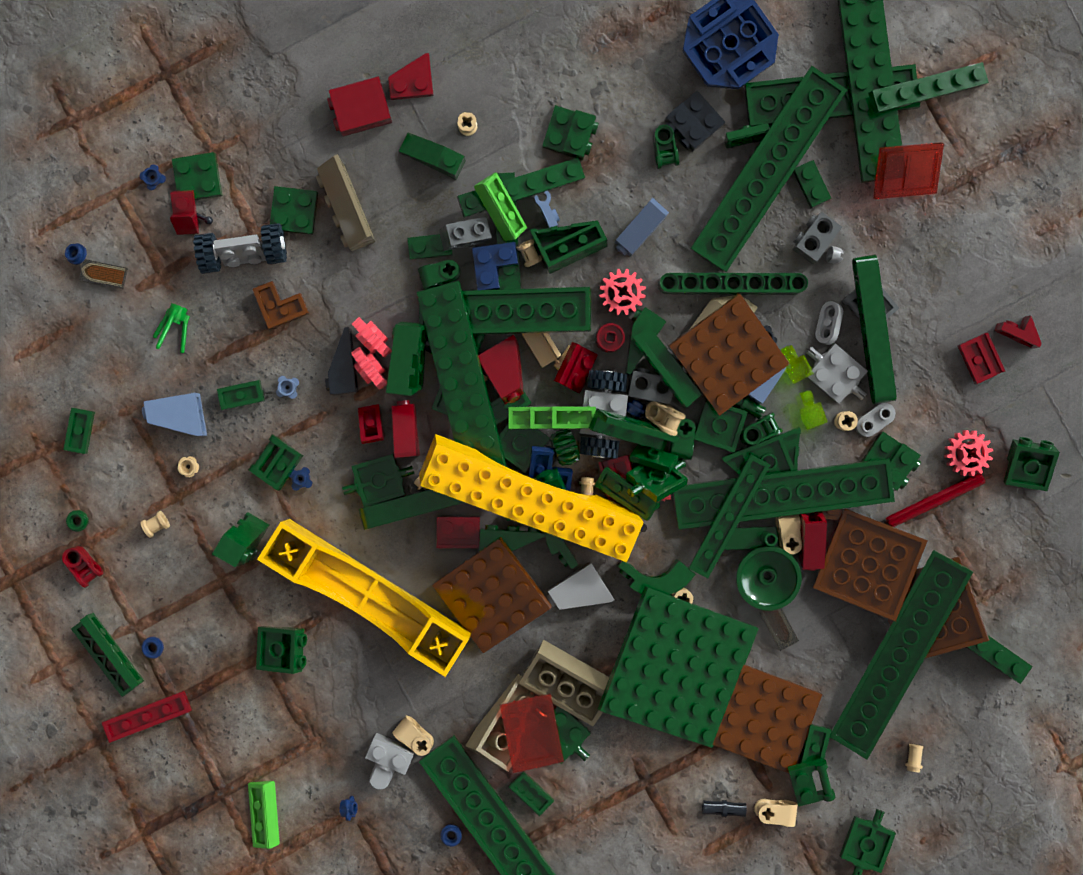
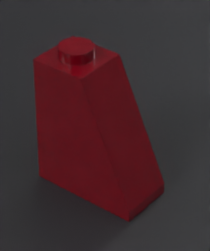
(504, 369)
(405, 430)
(813, 541)

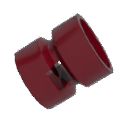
(610, 338)

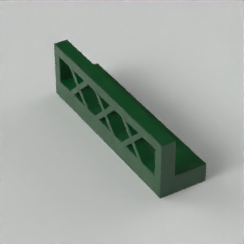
(666, 367)
(630, 429)
(111, 652)

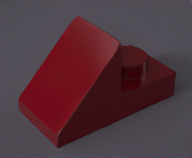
(184, 212)
(1025, 334)
(370, 424)

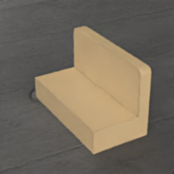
(542, 347)

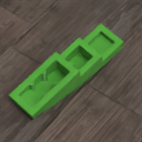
(550, 417)

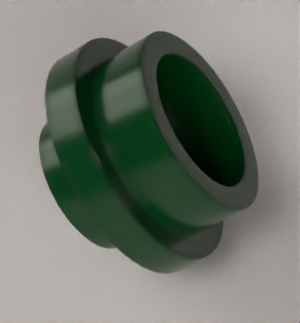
(70, 520)

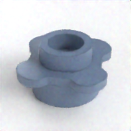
(283, 382)

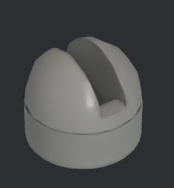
(834, 255)

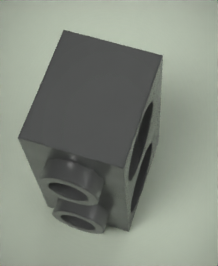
(465, 233)
(820, 240)
(650, 392)

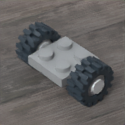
(240, 249)
(605, 400)

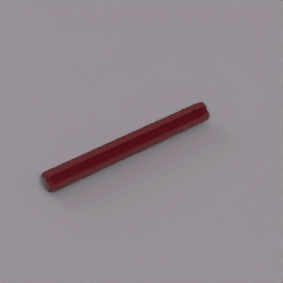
(935, 500)

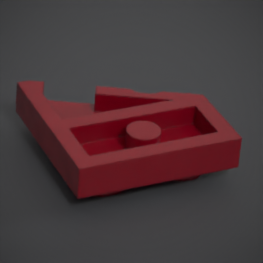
(412, 80)

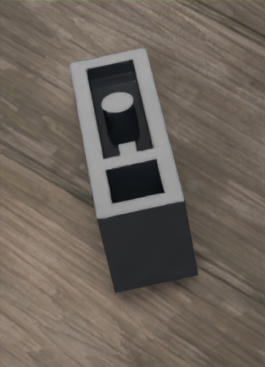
(342, 373)

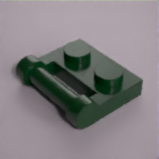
(281, 465)
(804, 784)

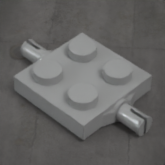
(837, 373)

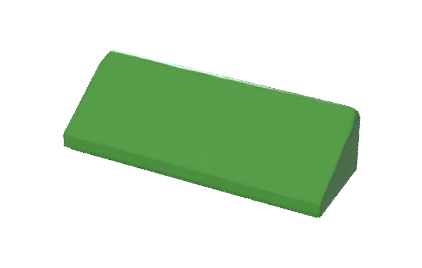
(500, 207)
(263, 814)

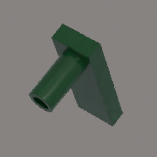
(617, 487)
(752, 538)

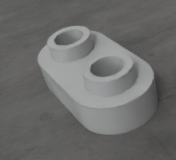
(829, 323)
(876, 420)

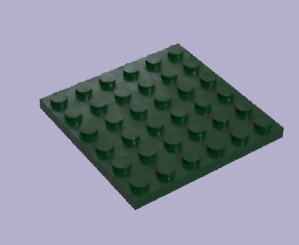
(677, 667)

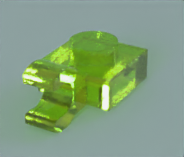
(799, 367)
(812, 414)

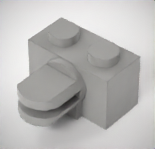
(388, 757)

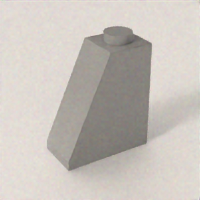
(579, 589)

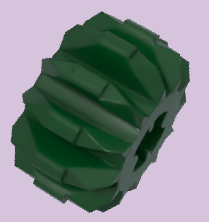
(565, 447)

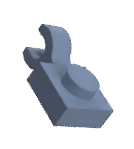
(550, 216)

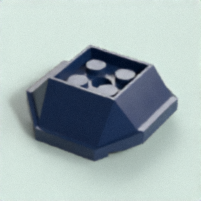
(735, 21)

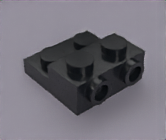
(694, 121)

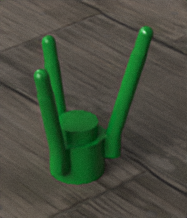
(176, 315)

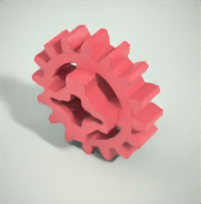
(613, 286)
(371, 337)
(369, 368)
(962, 460)

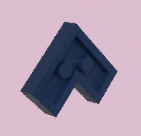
(487, 261)
(542, 460)

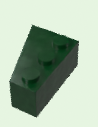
(568, 243)
(407, 359)
(241, 542)

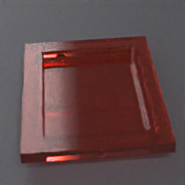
(908, 170)
(531, 733)

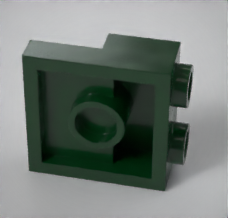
(570, 132)
(901, 457)
(1031, 464)
(281, 649)

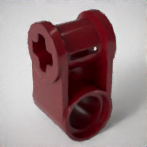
(83, 566)

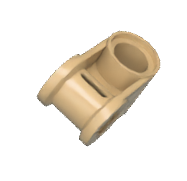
(664, 417)
(789, 530)
(411, 735)
(780, 812)

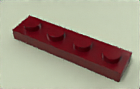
(146, 716)

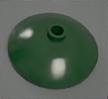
(771, 592)

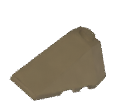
(489, 736)

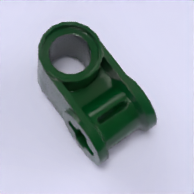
(665, 148)
(434, 274)
(764, 429)
(685, 444)

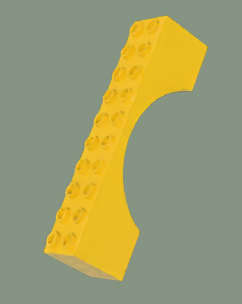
(576, 517)
(407, 620)

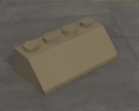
(345, 204)
(568, 680)

